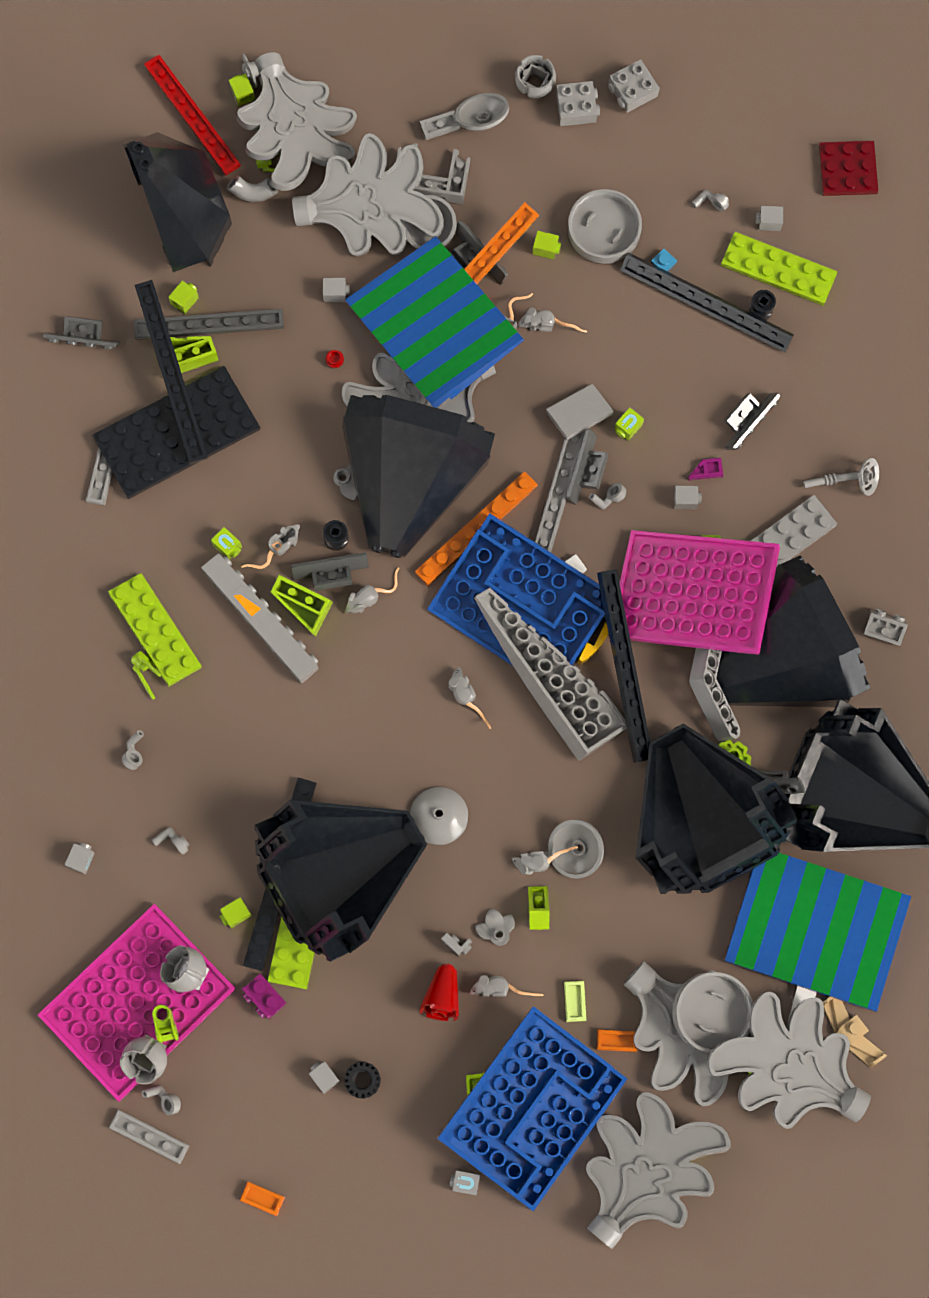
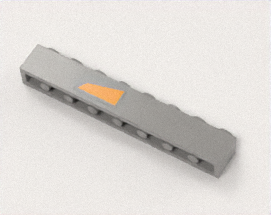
(261, 620)

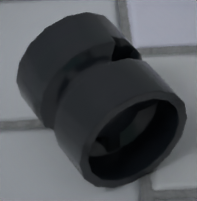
(762, 304)
(335, 535)

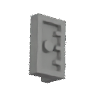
(886, 627)

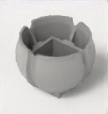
(540, 68)
(184, 969)
(144, 1059)

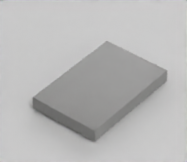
(579, 411)

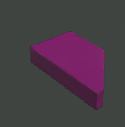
(707, 469)

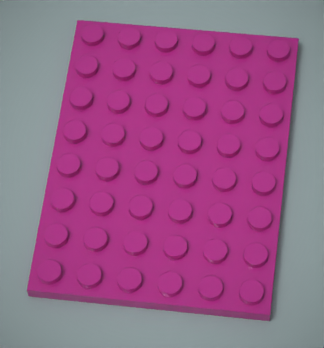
(697, 590)
(117, 997)

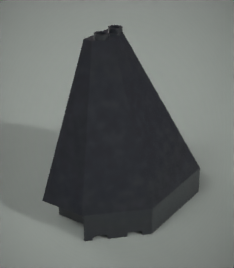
(181, 198)
(409, 466)
(804, 652)
(858, 786)
(706, 814)
(335, 869)

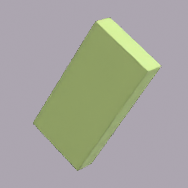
(575, 1001)

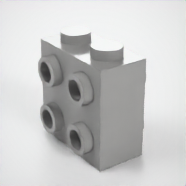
(633, 86)
(577, 103)

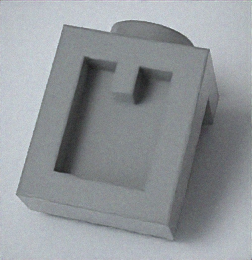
(453, 943)

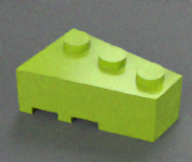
(194, 352)
(302, 603)

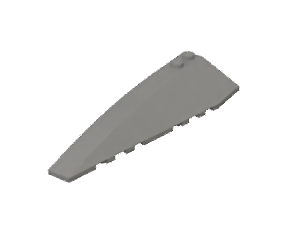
(569, 700)

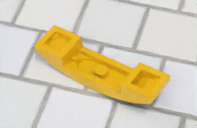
(590, 650)

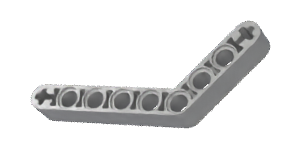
(710, 695)

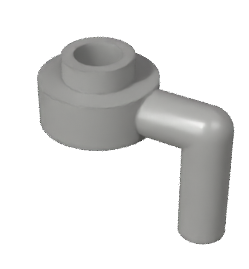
(718, 200)
(614, 494)
(132, 759)
(180, 843)
(169, 1102)

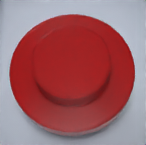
(334, 359)

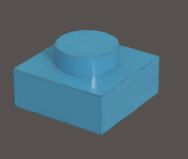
(664, 260)

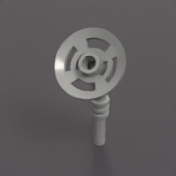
(863, 476)

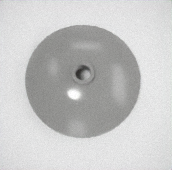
(482, 111)
(418, 238)
(440, 829)
(576, 862)

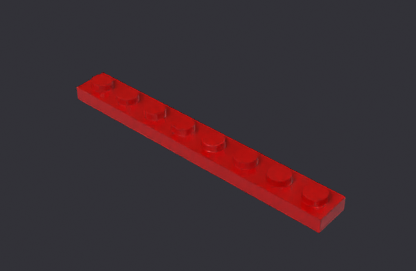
(192, 115)

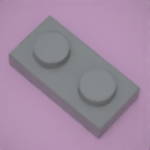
(439, 125)

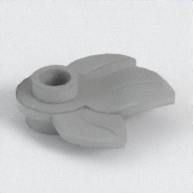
(250, 70)
(347, 486)
(496, 924)

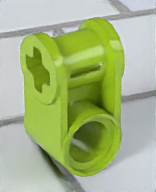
(165, 1026)

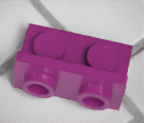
(264, 997)

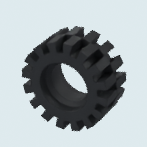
(350, 1080)

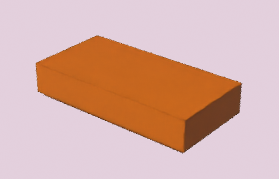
(615, 1040)
(262, 1198)

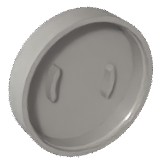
(604, 226)
(711, 1010)

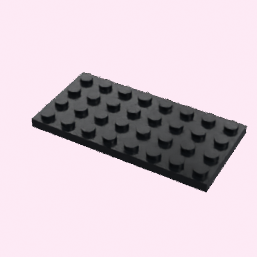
(149, 445)

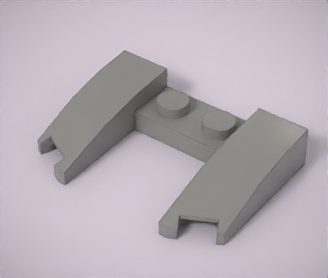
(450, 188)

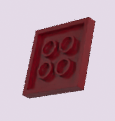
(848, 168)

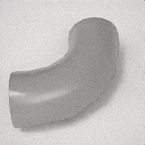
(251, 192)

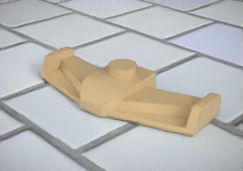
(854, 1030)

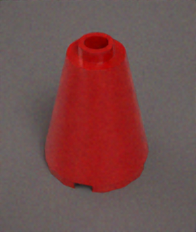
(442, 995)

